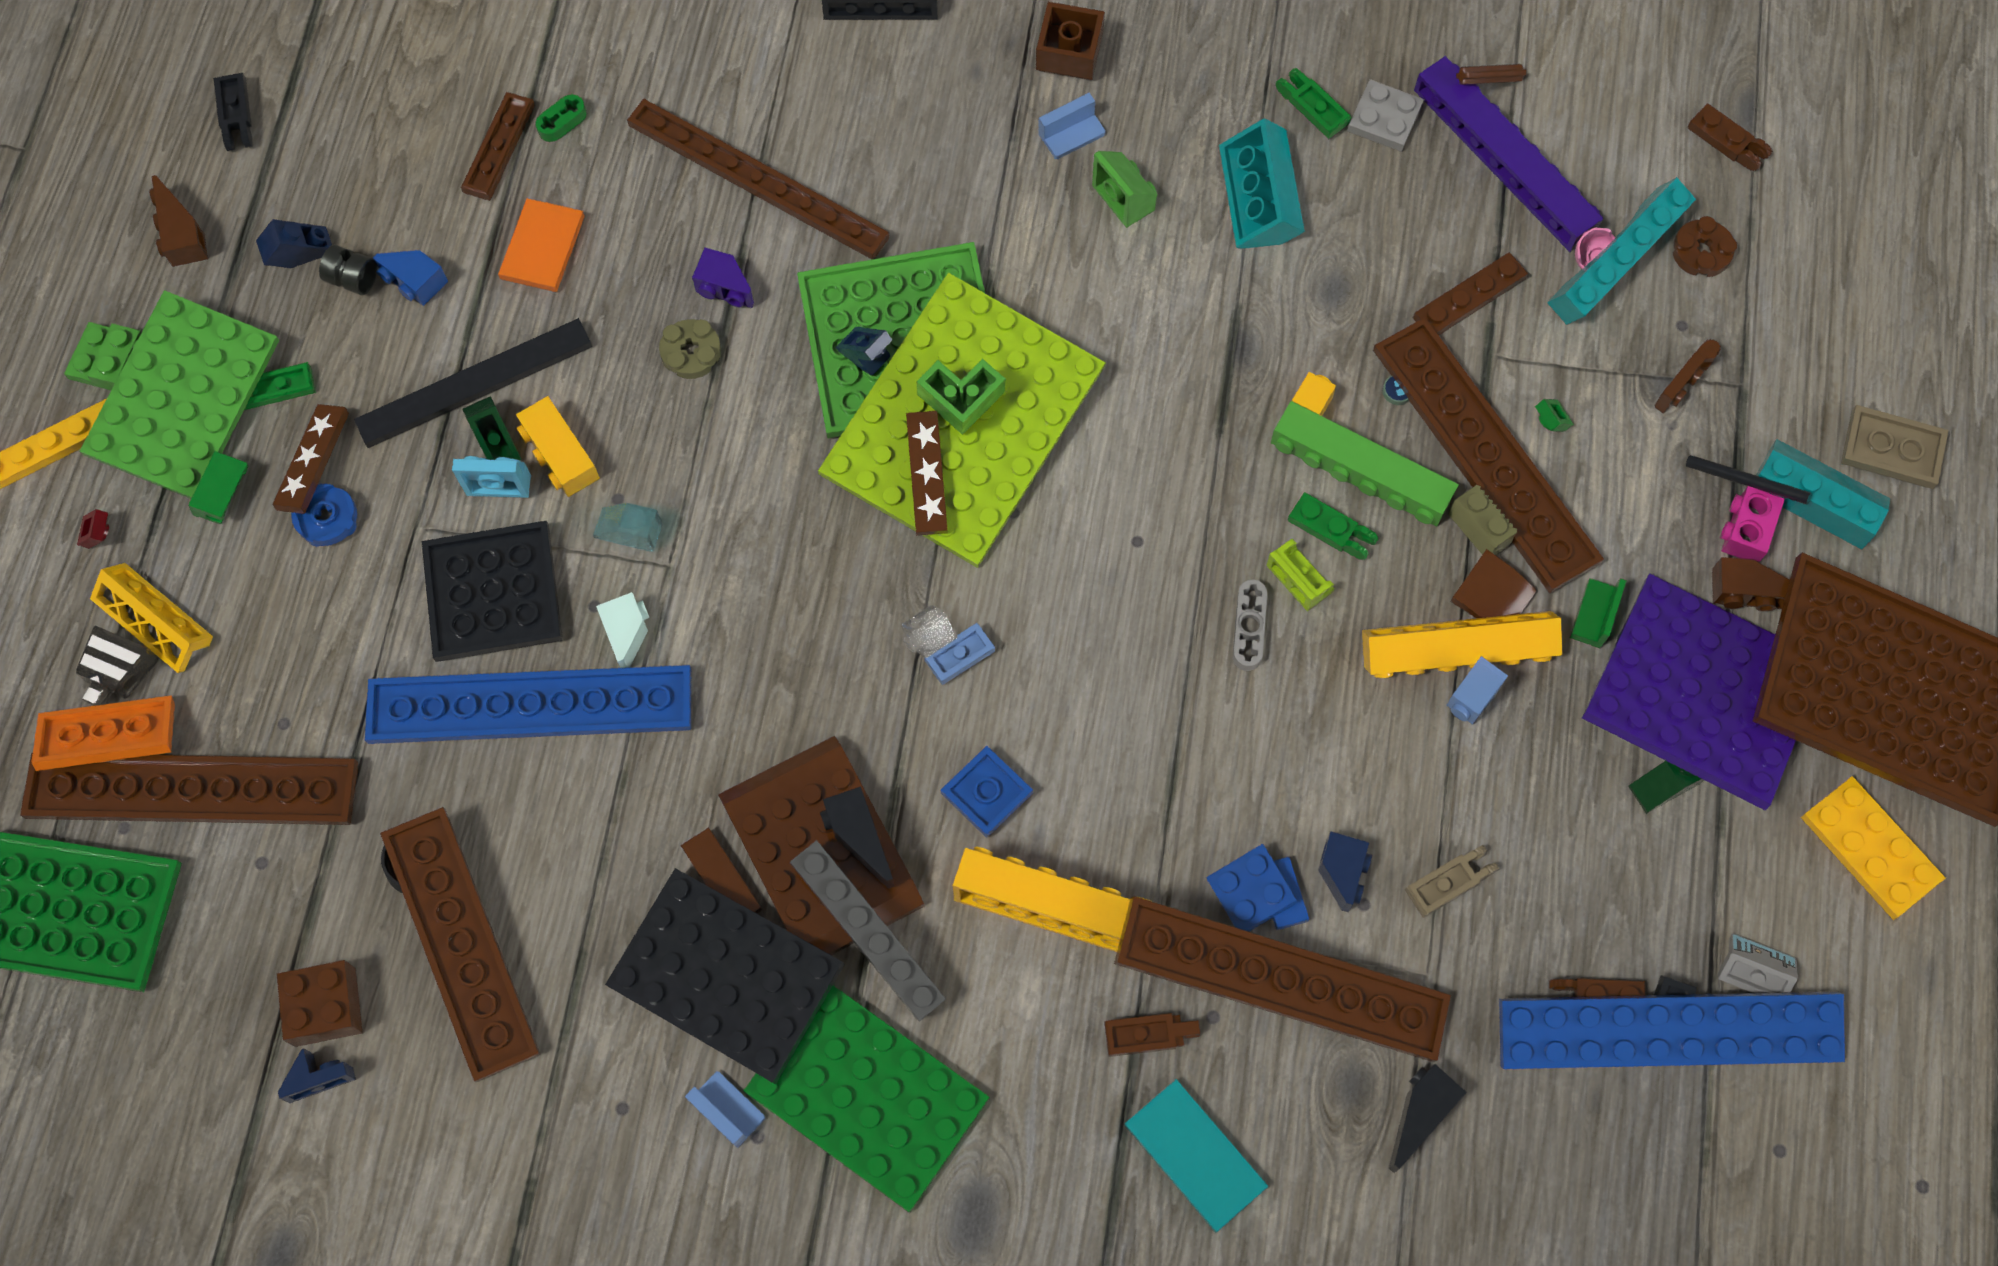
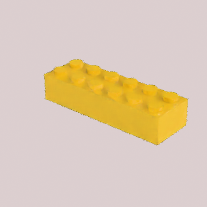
(1041, 898)

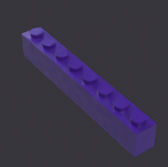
(1507, 153)

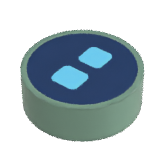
(1393, 393)

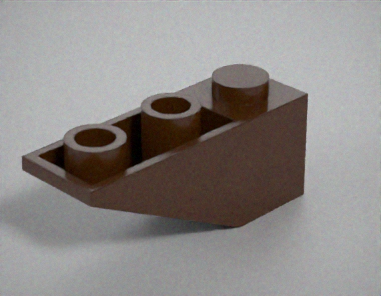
(180, 234)
(1747, 584)

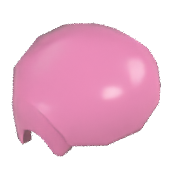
(1592, 244)

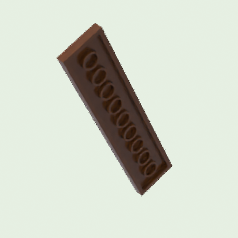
(1488, 454)
(196, 790)
(1282, 979)

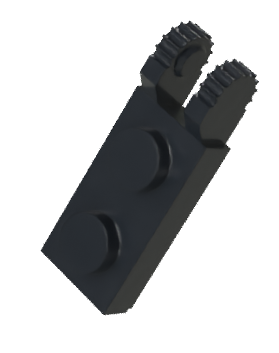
(233, 109)

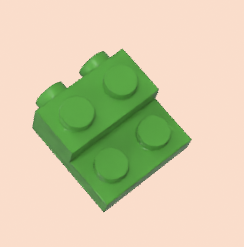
(101, 354)

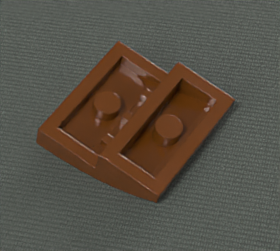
(1493, 589)

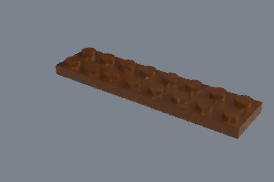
(460, 944)

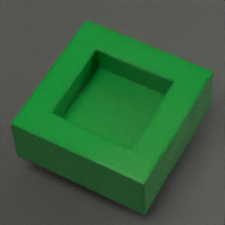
(1553, 415)

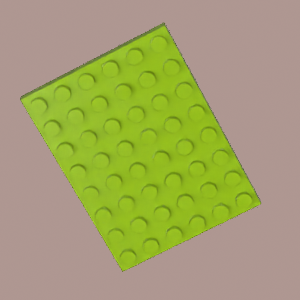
(1001, 452)

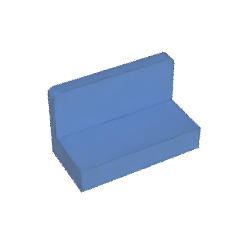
(1070, 126)
(726, 1108)

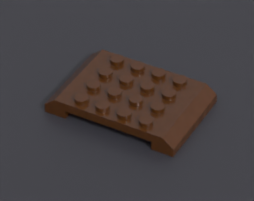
(781, 817)

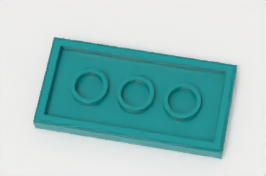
(1196, 1155)

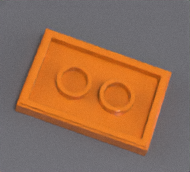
(541, 245)

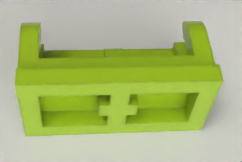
(1299, 575)

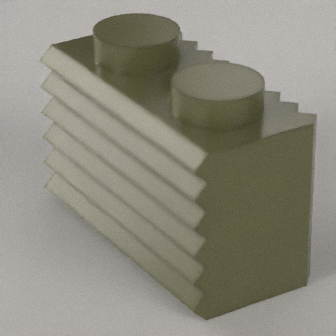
(1482, 521)

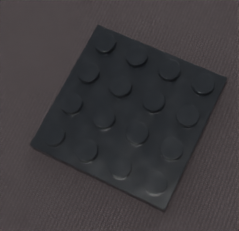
(491, 591)

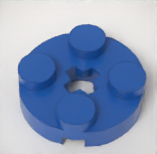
(337, 526)

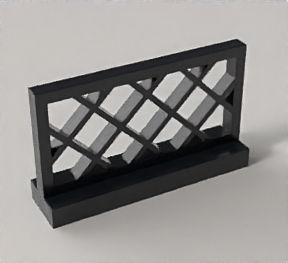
(880, 9)

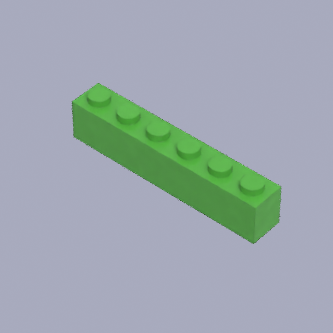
(1363, 464)

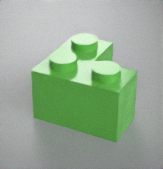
(961, 400)

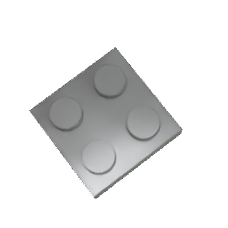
(1385, 115)

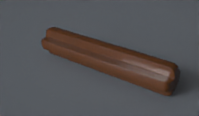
(1491, 74)

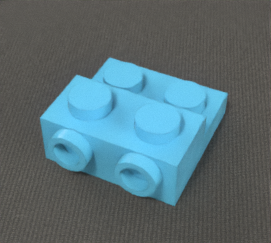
(492, 477)

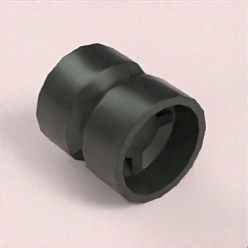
(346, 269)

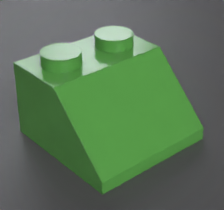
(1123, 187)

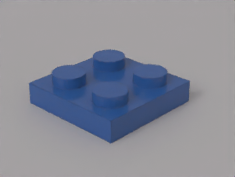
(986, 791)
(1252, 889)

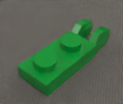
(1314, 103)
(1331, 526)

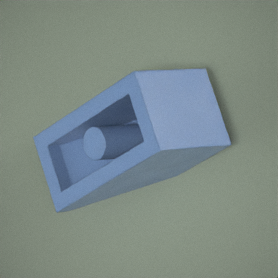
(1476, 691)

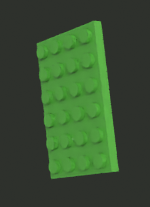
(179, 394)

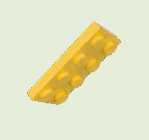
(1873, 848)

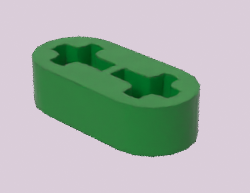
(561, 118)

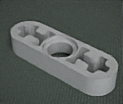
(1243, 603)

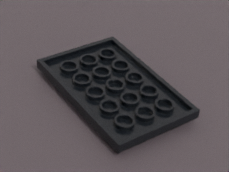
(725, 975)

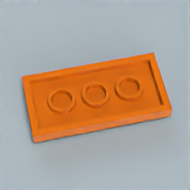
(103, 733)

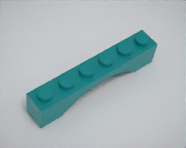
(1597, 278)

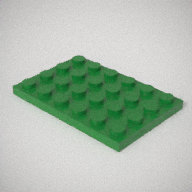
(82, 911)
(872, 1099)

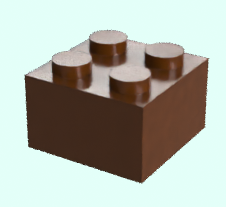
(1070, 40)
(319, 1003)

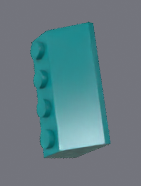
(1261, 186)
(1837, 500)

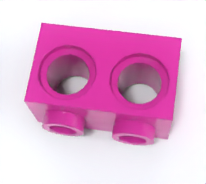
(1756, 526)

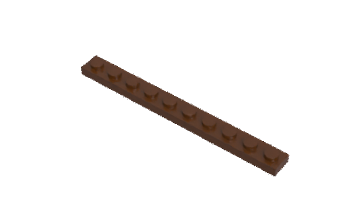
(758, 179)

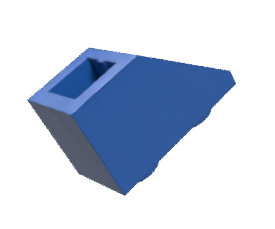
(413, 273)

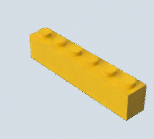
(1462, 643)

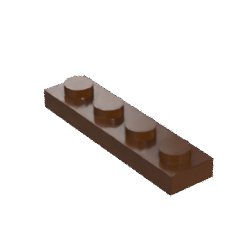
(1473, 293)

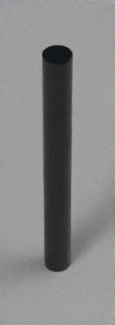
(1749, 479)

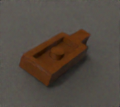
(1148, 1034)

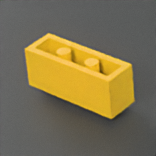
(556, 447)

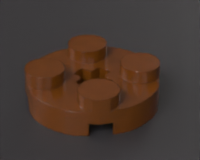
(1707, 232)

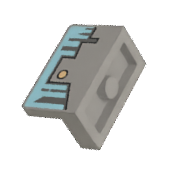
(1758, 967)

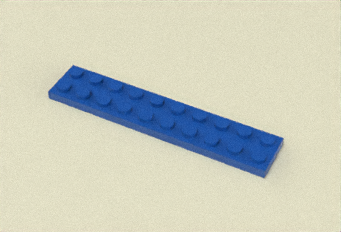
(528, 704)
(1672, 1030)

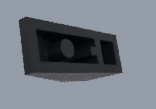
(854, 829)
(1425, 1107)

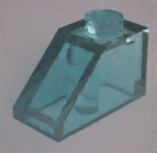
(629, 526)

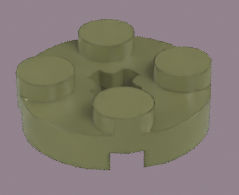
(687, 332)

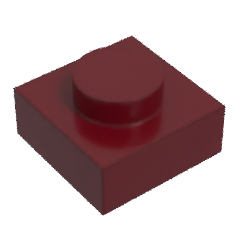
(93, 529)

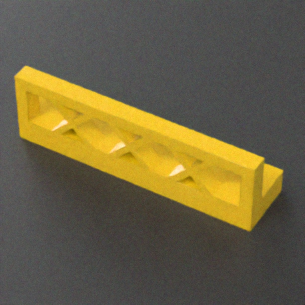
(152, 608)

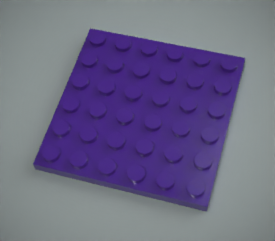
(1689, 691)

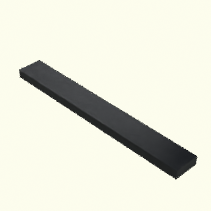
(472, 383)

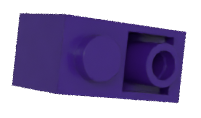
(721, 278)

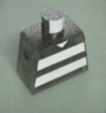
(112, 665)

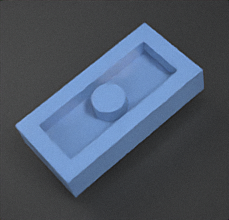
(960, 654)

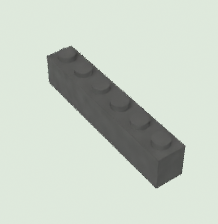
(867, 931)

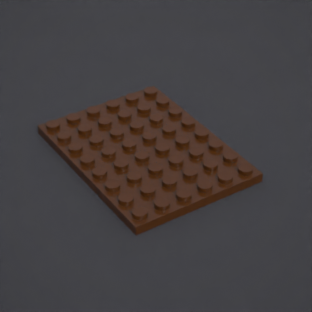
(1886, 687)

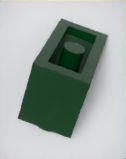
(490, 430)
(1662, 785)

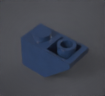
(292, 243)
(1342, 866)

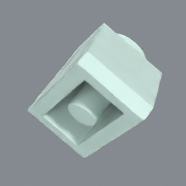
(624, 626)

